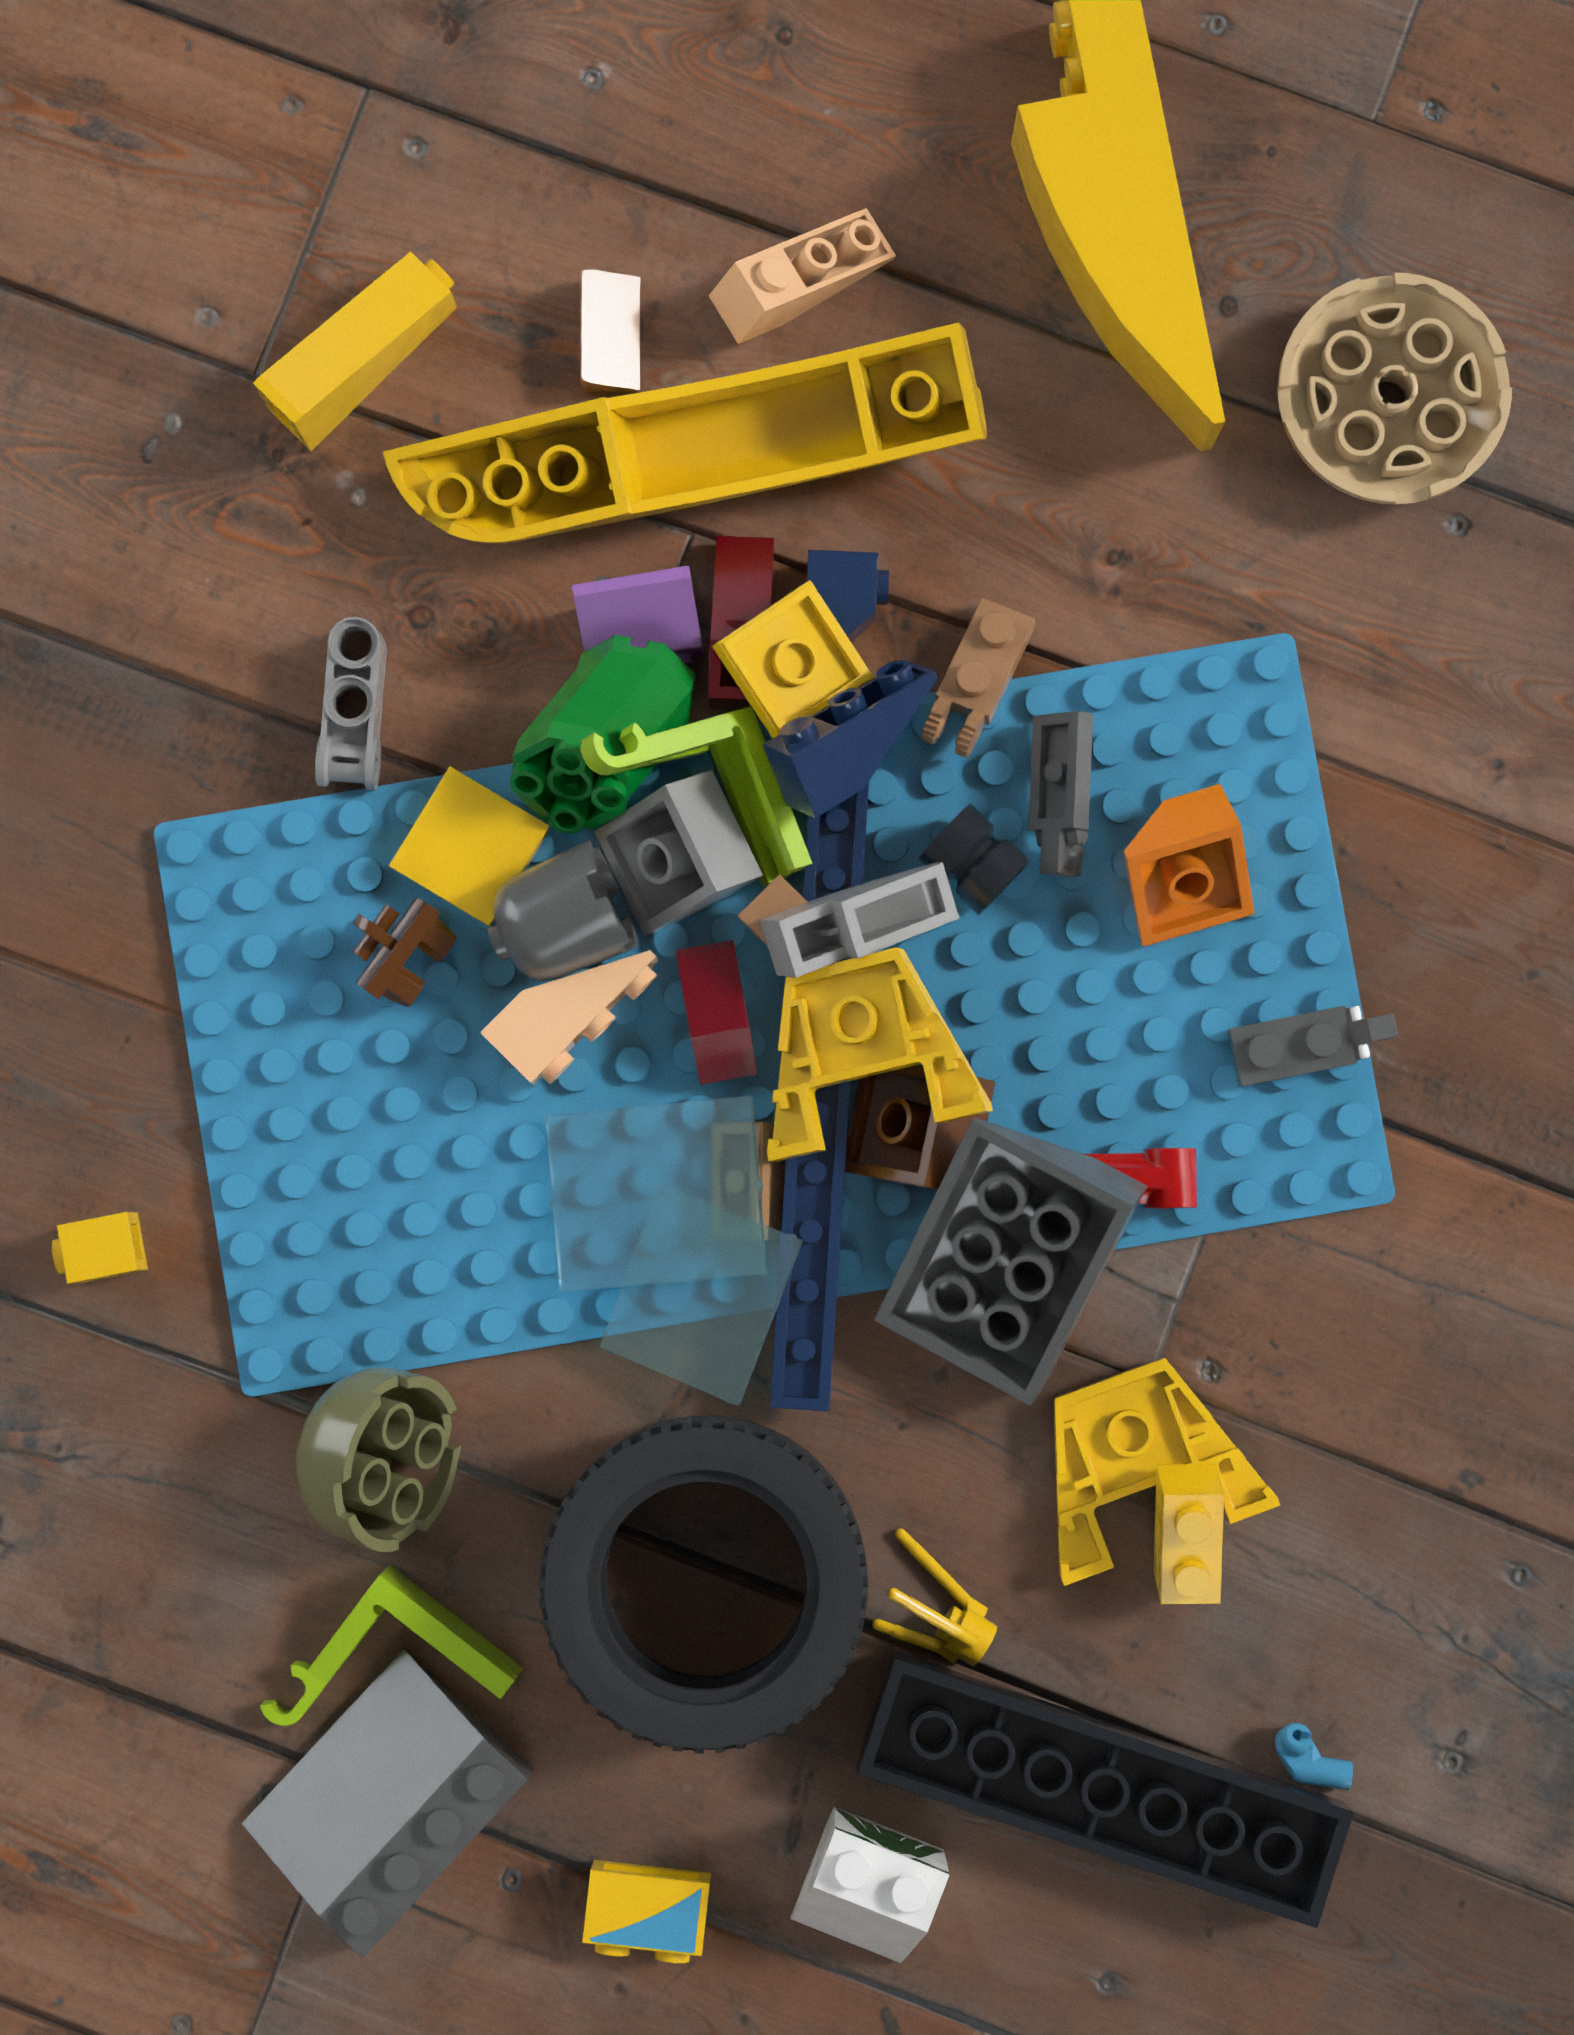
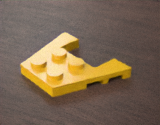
(856, 1024)
(1110, 1446)

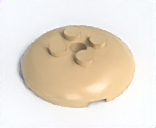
(1428, 345)

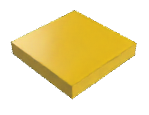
(792, 659)
(468, 845)

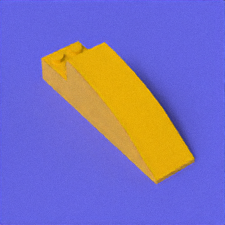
(1114, 212)

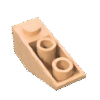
(798, 274)
(554, 1016)

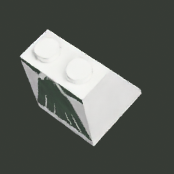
(872, 1885)

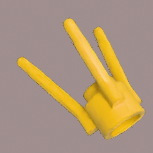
(963, 1632)

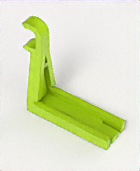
(744, 771)
(422, 1615)

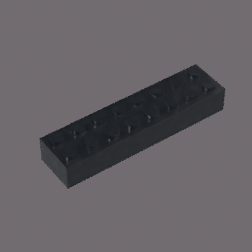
(1105, 1789)

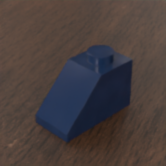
(849, 586)

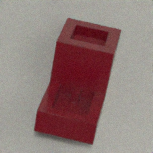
(716, 1012)

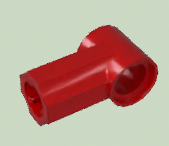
(1165, 1171)

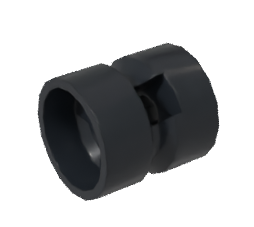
(975, 859)

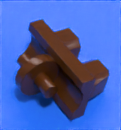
(385, 971)

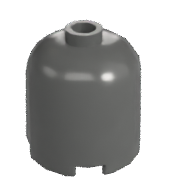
(561, 916)

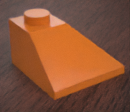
(1188, 867)

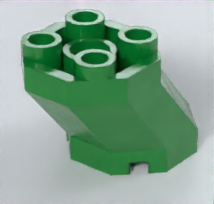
(602, 696)

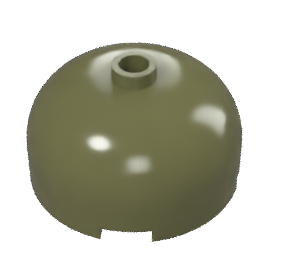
(349, 1453)

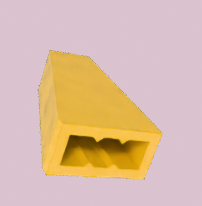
(356, 349)

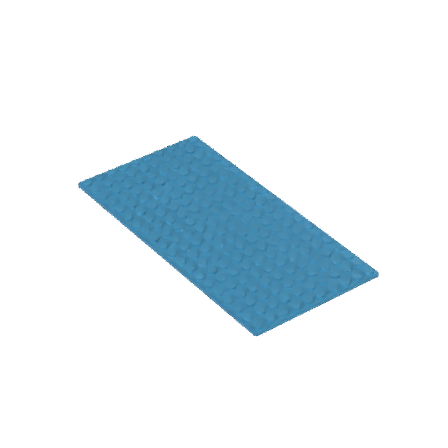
(395, 1168)

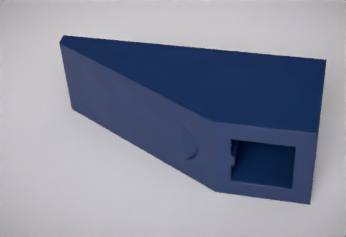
(841, 746)

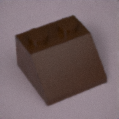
(895, 1130)

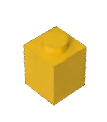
(99, 1248)

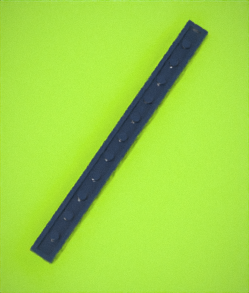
(817, 1180)

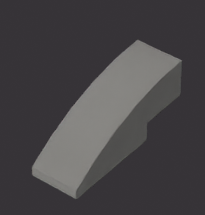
(859, 920)

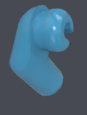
(1305, 1762)

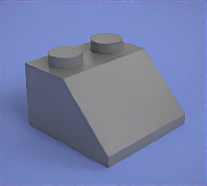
(678, 852)

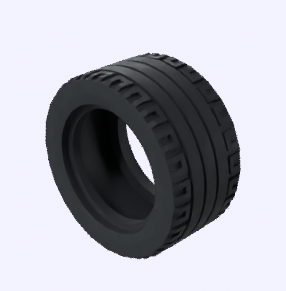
(679, 1706)

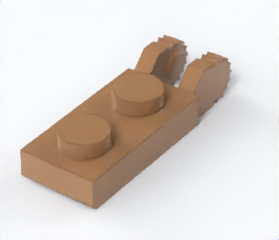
(979, 673)

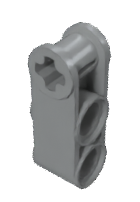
(357, 737)

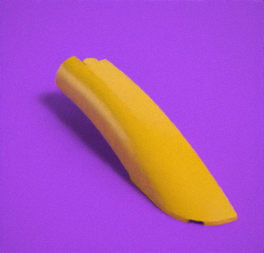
(696, 441)

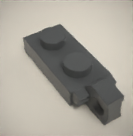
(1061, 790)
(1305, 1043)

